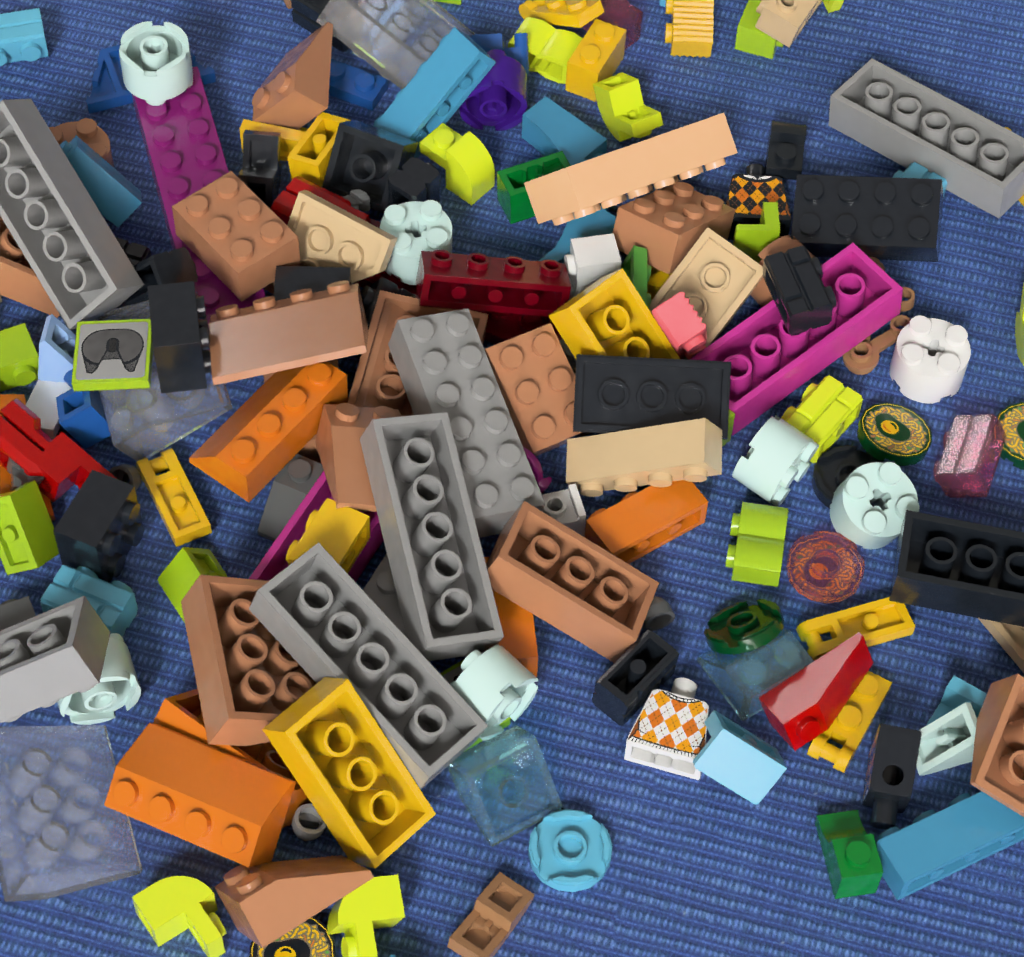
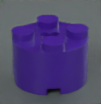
(499, 96)

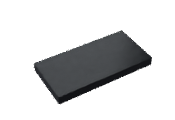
(647, 392)

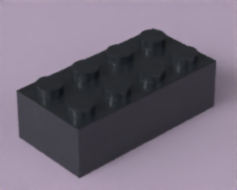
(877, 214)
(960, 568)

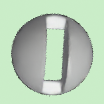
(306, 818)

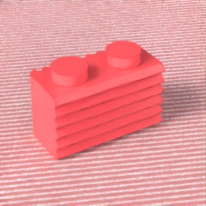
(681, 325)

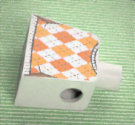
(670, 730)

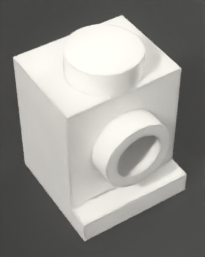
(566, 508)

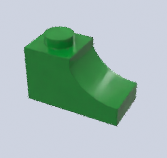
(511, 187)
(849, 854)

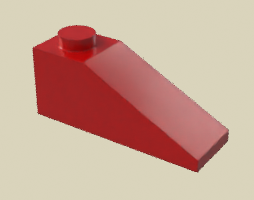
(816, 694)

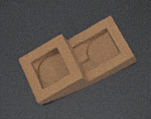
(492, 919)

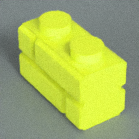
(825, 413)

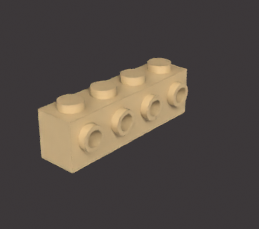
(785, 18)
(644, 457)

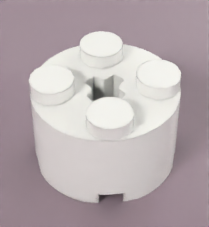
(930, 359)

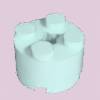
(156, 61)
(417, 228)
(775, 459)
(878, 485)
(495, 687)
(116, 688)

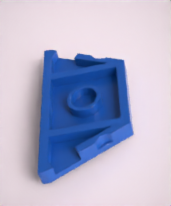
(109, 86)

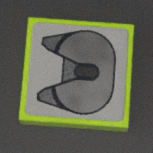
(112, 355)

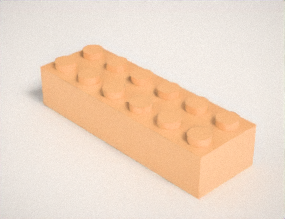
(631, 171)

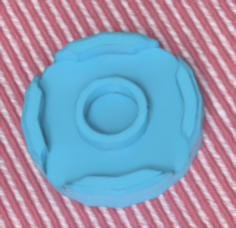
(570, 850)

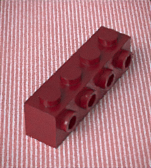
(491, 283)

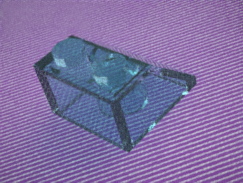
(753, 673)
(505, 784)

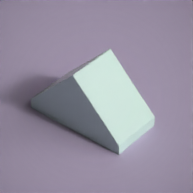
(947, 741)

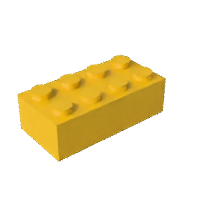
(611, 321)
(349, 771)

